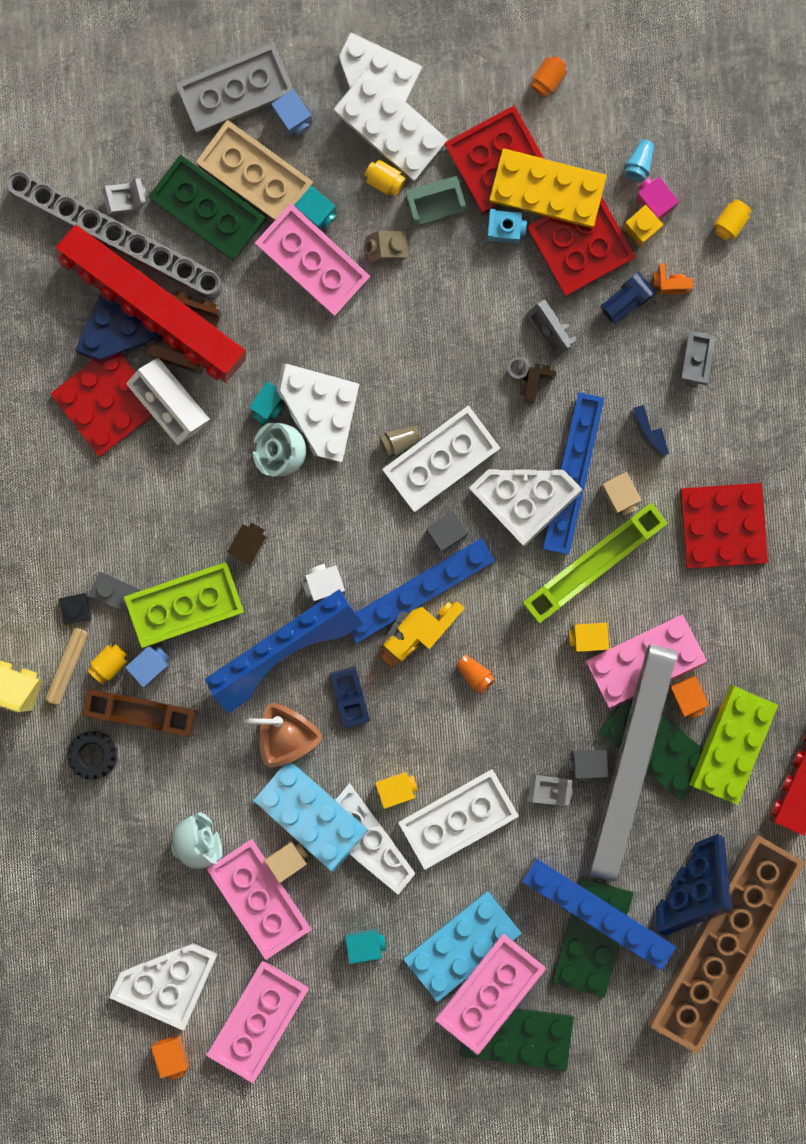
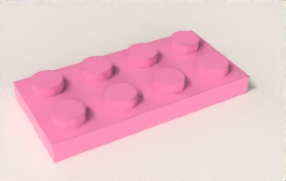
(312, 259)
(619, 667)
(259, 899)
(490, 993)
(258, 1021)

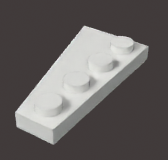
(376, 848)

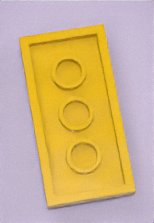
(548, 188)

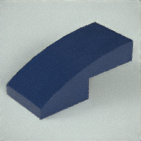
(654, 438)
(349, 697)

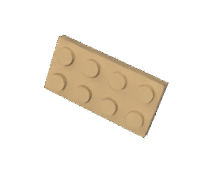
(253, 171)

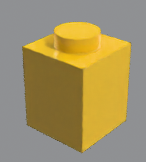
(642, 226)
(589, 637)
(396, 789)

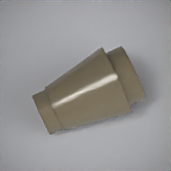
(398, 440)

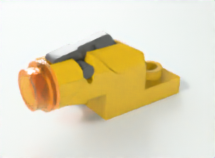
(415, 628)

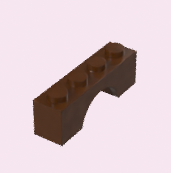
(139, 712)

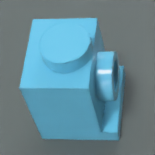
(498, 233)

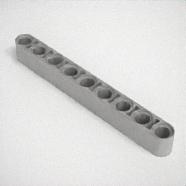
(105, 225)
(632, 762)

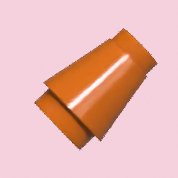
(475, 674)

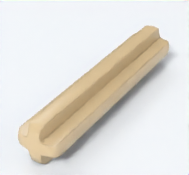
(66, 666)

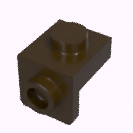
(530, 385)

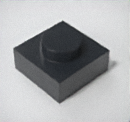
(75, 608)

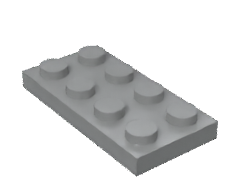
(234, 88)

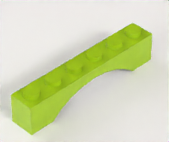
(594, 563)

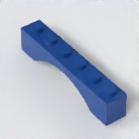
(324, 621)
(598, 913)

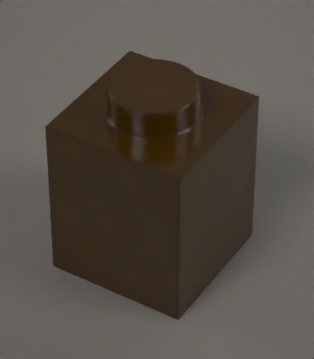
(248, 543)

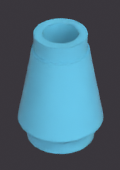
(640, 161)

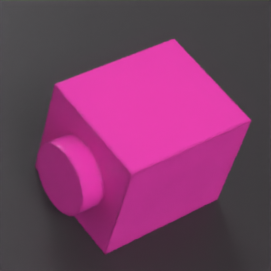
(657, 197)

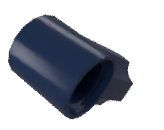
(632, 294)

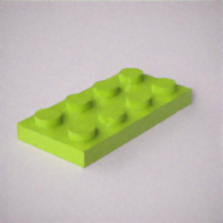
(183, 604)
(733, 744)

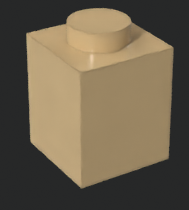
(621, 494)
(287, 860)

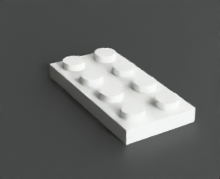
(389, 124)
(441, 459)
(458, 819)

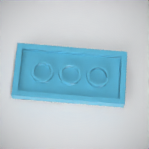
(311, 815)
(460, 945)

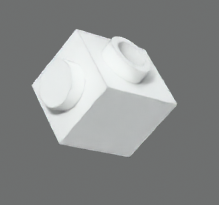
(322, 582)

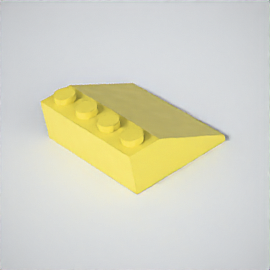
(17, 688)

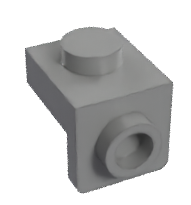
(124, 197)
(550, 790)

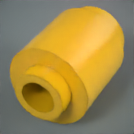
(384, 178)
(732, 220)
(108, 663)

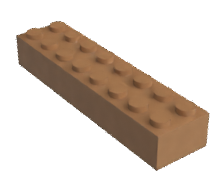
(725, 945)

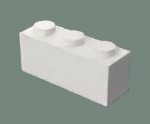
(167, 401)

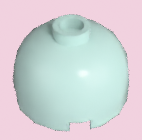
(279, 449)
(195, 843)

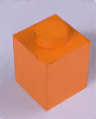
(689, 697)
(170, 1057)

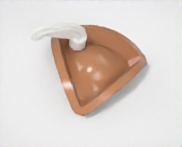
(284, 735)

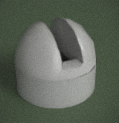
(514, 365)

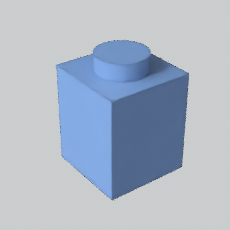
(292, 113)
(148, 665)

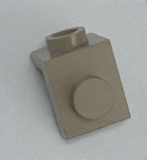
(386, 246)

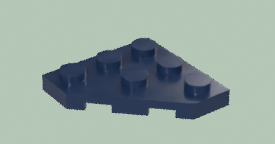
(112, 332)
(698, 889)

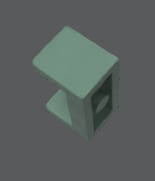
(435, 201)

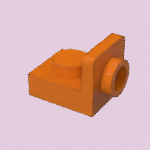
(675, 285)

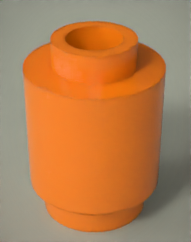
(548, 76)

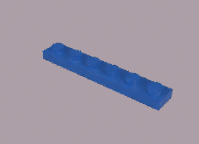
(576, 465)
(422, 588)

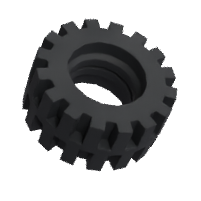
(75, 751)

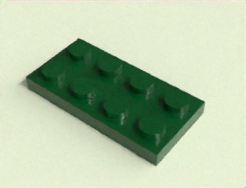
(207, 207)
(672, 755)
(587, 953)
(529, 1039)

